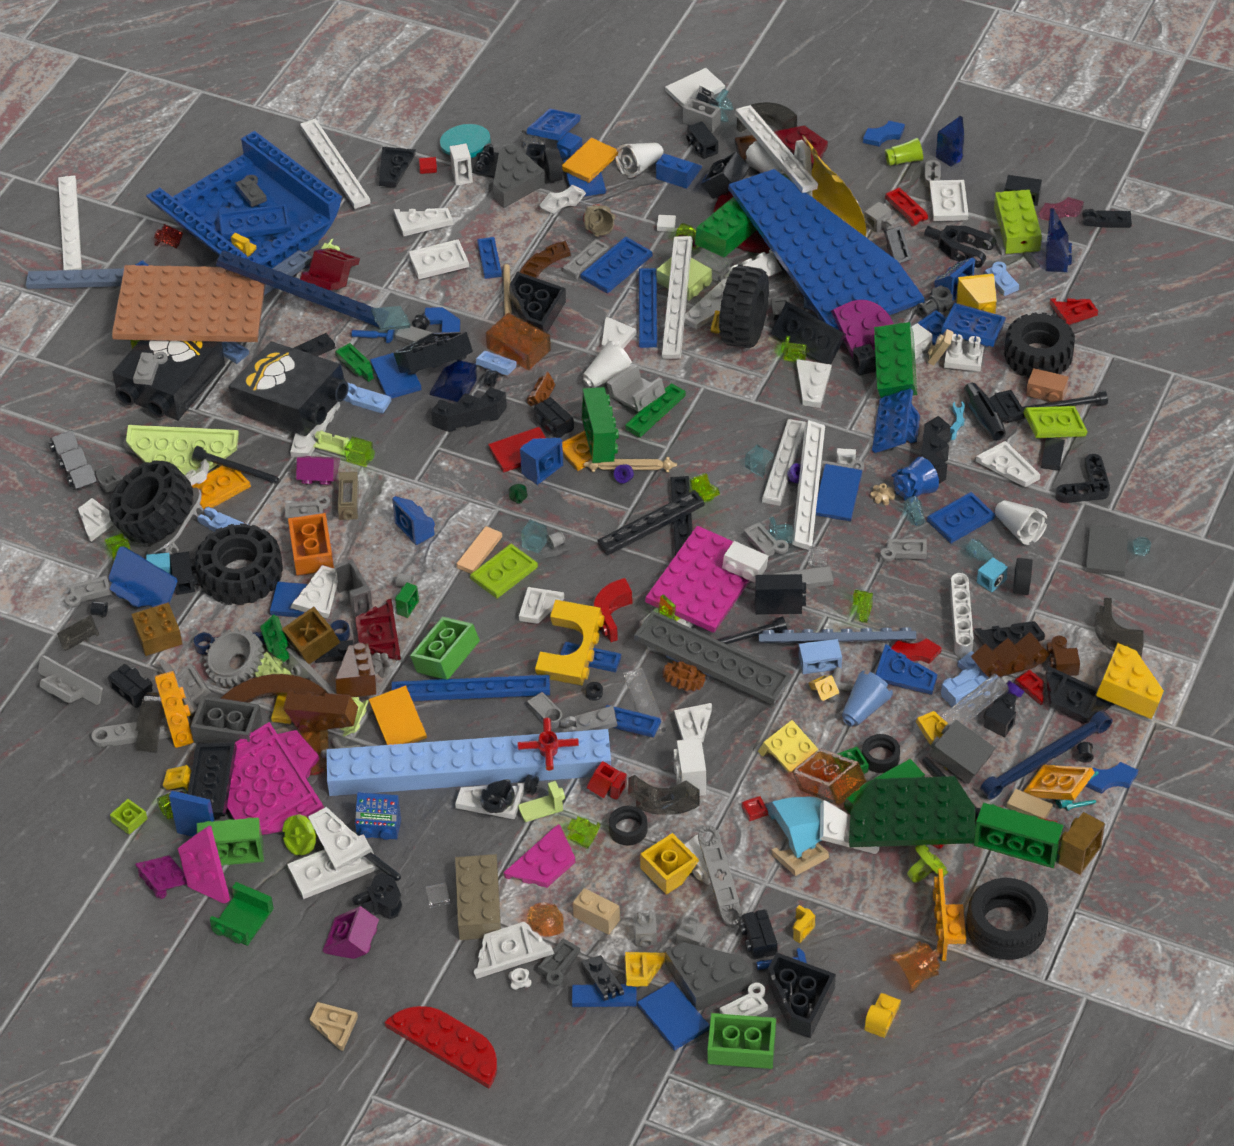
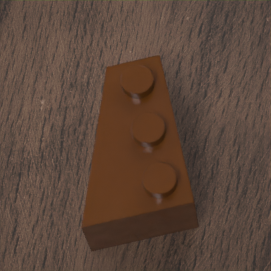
(356, 672)
(320, 712)

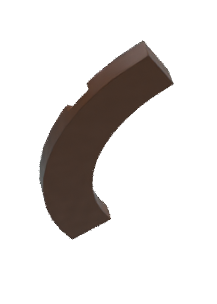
(540, 261)
(272, 685)

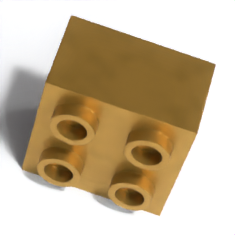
(157, 629)
(311, 635)
(1081, 843)

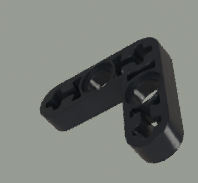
(1093, 484)

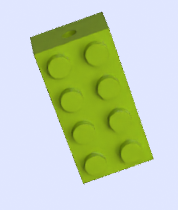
(1017, 221)

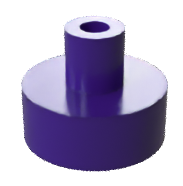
(794, 472)
(623, 473)
(1014, 689)

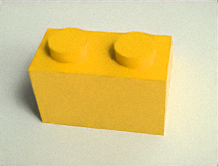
(668, 863)

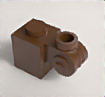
(1063, 658)

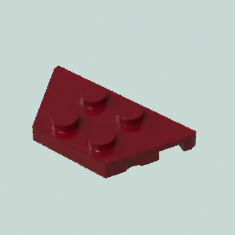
(791, 135)
(379, 630)

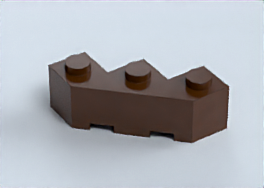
(1010, 657)

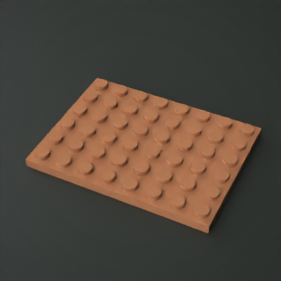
(188, 305)

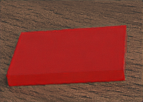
(508, 449)

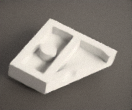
(617, 332)
(94, 518)
(538, 604)
(693, 721)

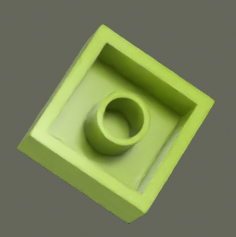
(128, 816)

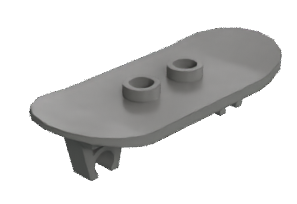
(167, 544)

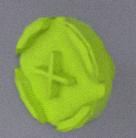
(299, 835)
(924, 866)

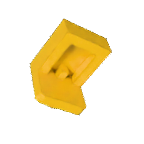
(243, 244)

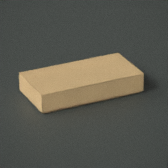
(1029, 804)

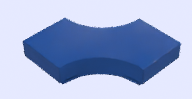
(890, 131)
(1120, 775)

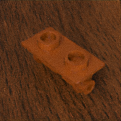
(541, 390)

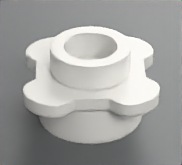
(519, 973)

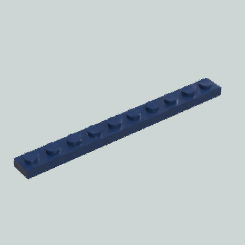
(296, 287)

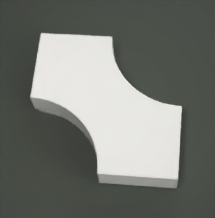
(556, 201)

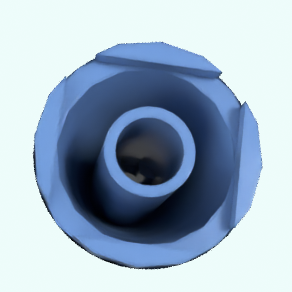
(865, 698)

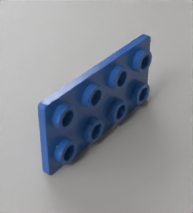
(896, 421)

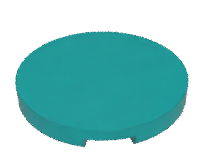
(471, 134)

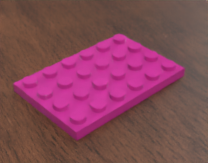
(698, 581)

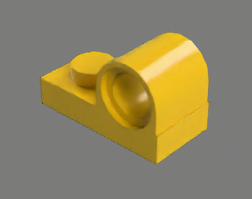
(881, 1015)

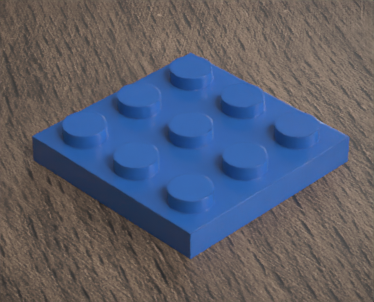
(974, 322)

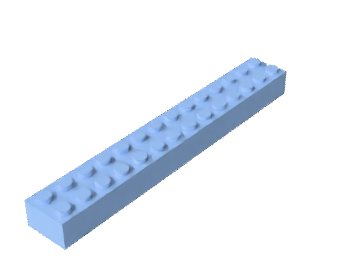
(460, 763)

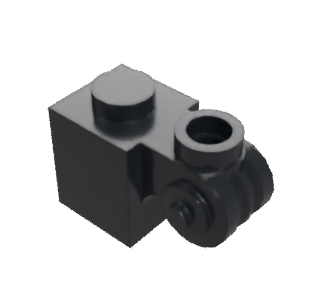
(1001, 715)

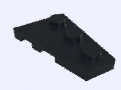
(394, 164)
(1017, 631)

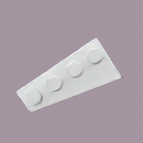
(704, 310)
(304, 445)

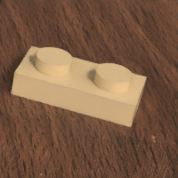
(937, 350)

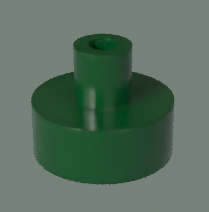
(518, 493)

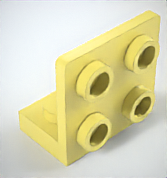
(789, 746)

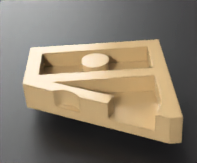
(806, 861)
(333, 1023)

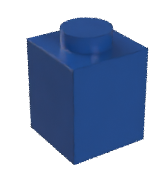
(569, 145)

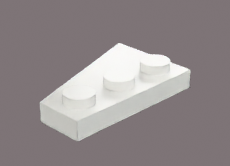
(420, 221)
(813, 381)
(318, 592)

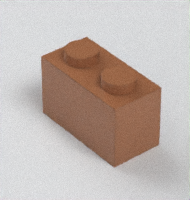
(1047, 385)

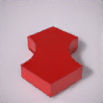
(921, 651)

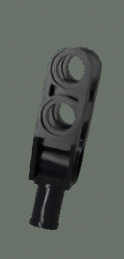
(950, 239)

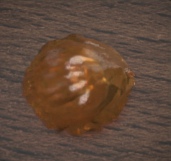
(545, 919)

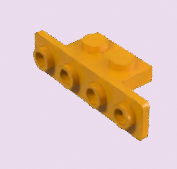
(174, 709)

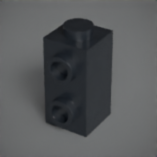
(702, 140)
(182, 570)

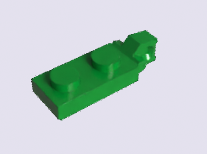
(355, 361)
(275, 638)

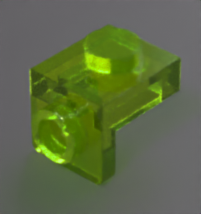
(793, 351)
(704, 487)

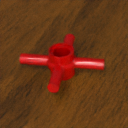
(548, 744)

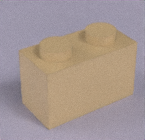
(596, 911)

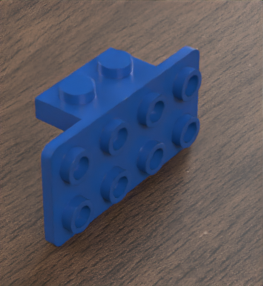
(140, 580)

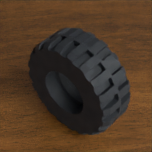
(744, 306)
(151, 501)
(244, 583)

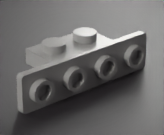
(67, 683)
(192, 684)

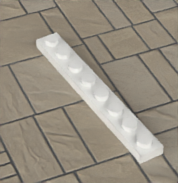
(776, 149)
(335, 163)
(70, 223)
(677, 297)
(808, 485)

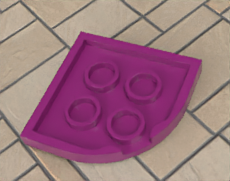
(858, 322)

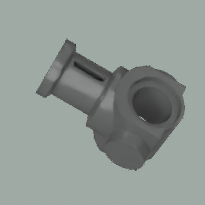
(939, 299)

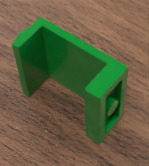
(243, 914)

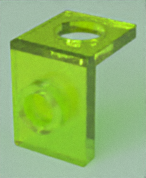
(667, 608)

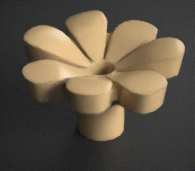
(882, 493)

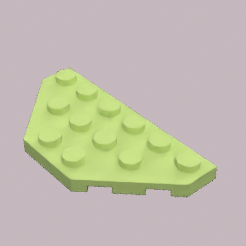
(178, 444)

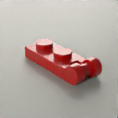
(906, 206)

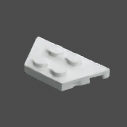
(510, 948)

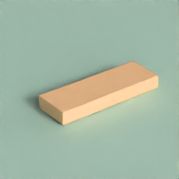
(479, 550)

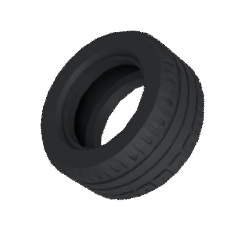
(1013, 894)

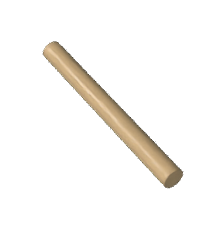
(506, 280)

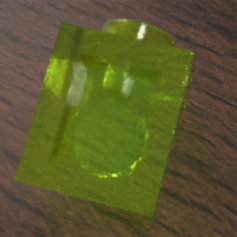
(113, 544)
(864, 604)

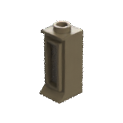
(348, 495)

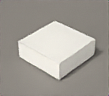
(666, 223)
(846, 456)

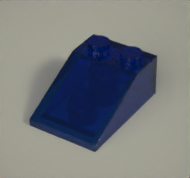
(1057, 245)

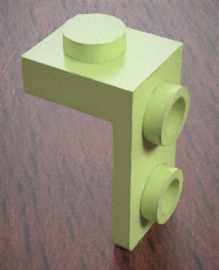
(545, 805)

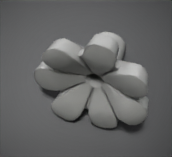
(382, 664)

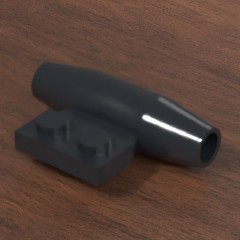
(992, 410)

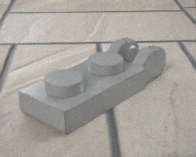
(594, 720)

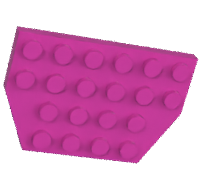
(269, 782)

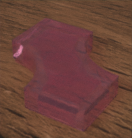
(1066, 208)

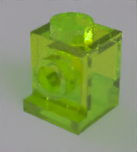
(582, 831)

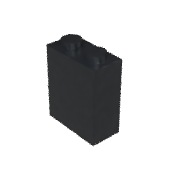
(779, 594)

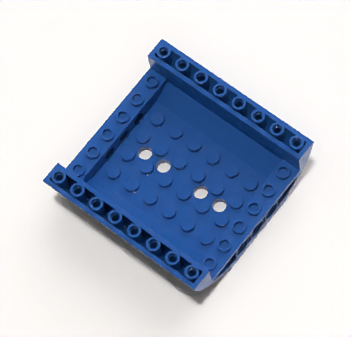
(309, 203)

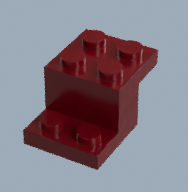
(330, 269)

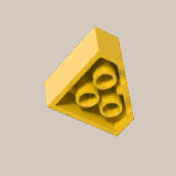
(1130, 683)

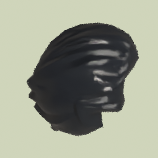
(497, 796)

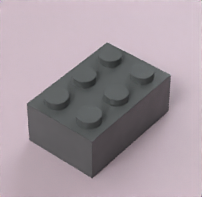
(224, 720)

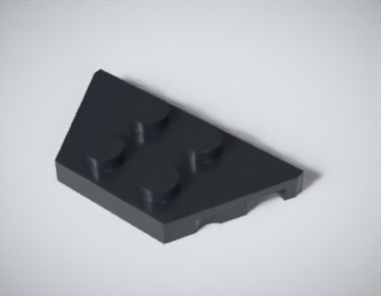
(1073, 696)

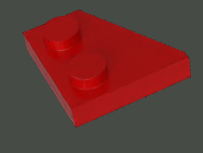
(1074, 310)

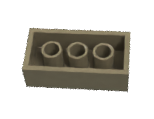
(477, 896)

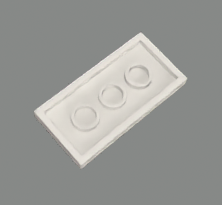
(317, 874)

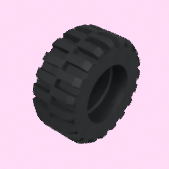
(1042, 330)

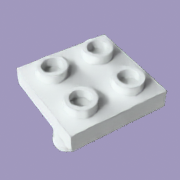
(964, 354)

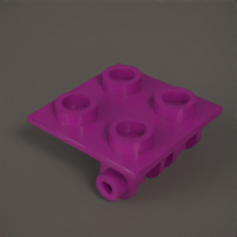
(161, 875)

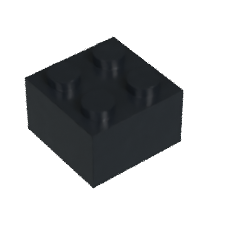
(724, 172)

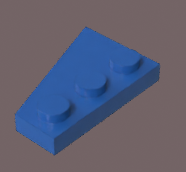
(904, 673)

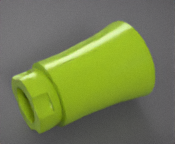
(904, 153)

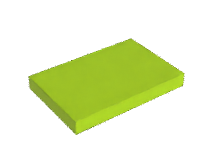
(1055, 421)
(504, 571)

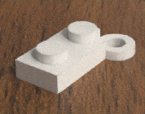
(748, 1005)

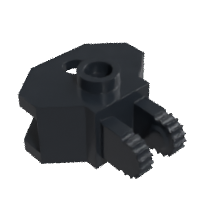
(381, 897)

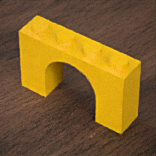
(572, 667)

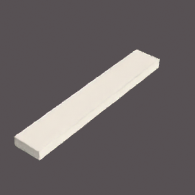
(783, 461)

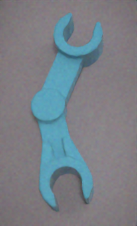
(958, 412)

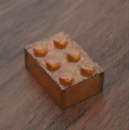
(518, 341)
(829, 776)

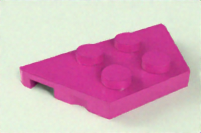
(300, 751)
(544, 861)
(203, 866)

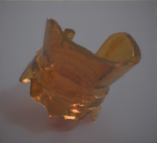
(918, 963)

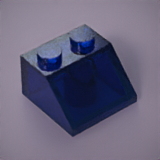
(951, 142)
(455, 381)

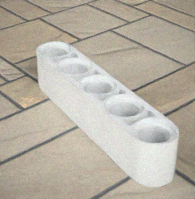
(961, 614)

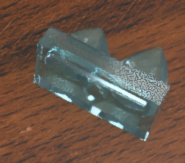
(724, 103)

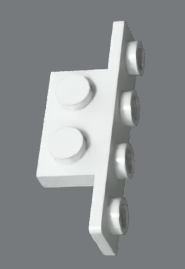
(764, 261)

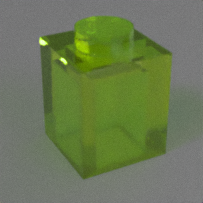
(359, 451)

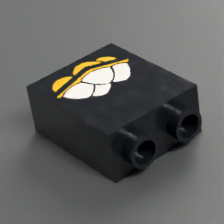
(176, 382)
(288, 388)

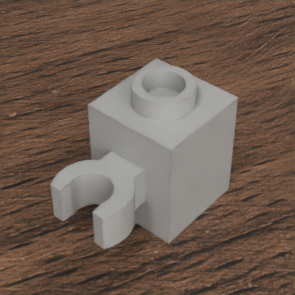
(879, 217)
(645, 929)
(693, 932)

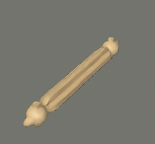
(636, 464)

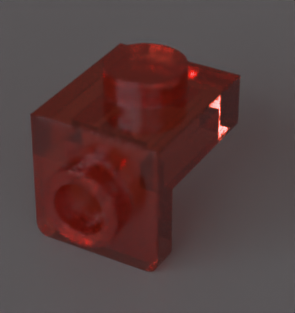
(168, 235)

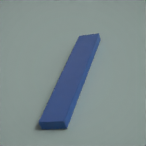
(647, 308)

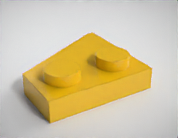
(642, 967)

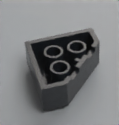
(536, 300)
(433, 351)
(800, 992)

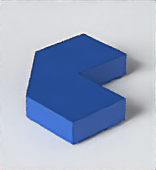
(440, 315)

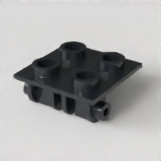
(486, 162)

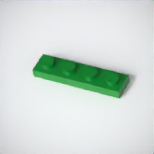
(655, 411)

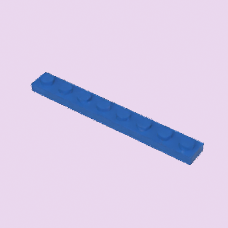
(476, 687)

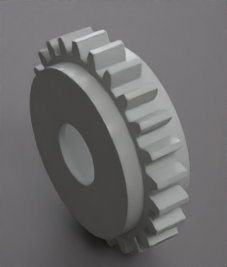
(228, 646)

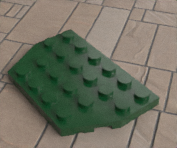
(912, 813)

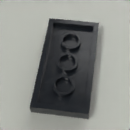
(803, 328)
(213, 774)

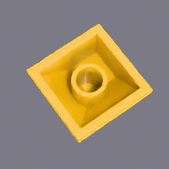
(977, 292)

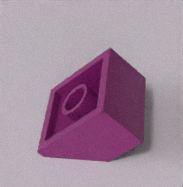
(317, 469)
(351, 934)

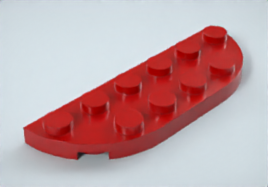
(447, 1041)

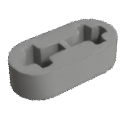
(936, 174)

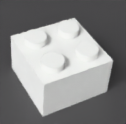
(690, 763)

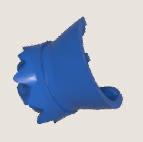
(916, 479)

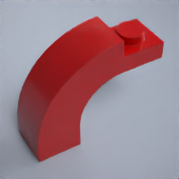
(610, 599)

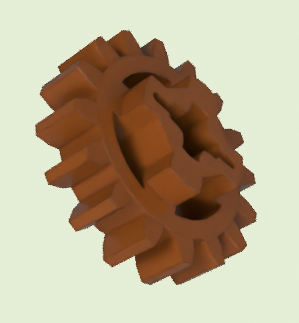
(683, 676)

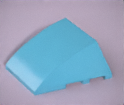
(799, 820)

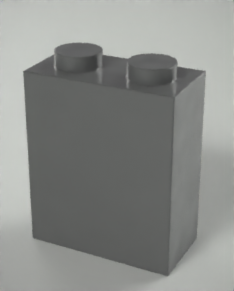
(961, 751)

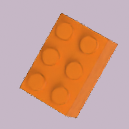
(310, 543)

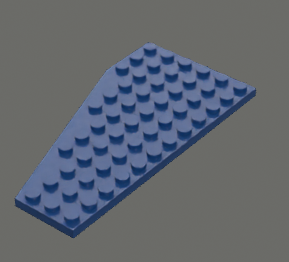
(820, 250)

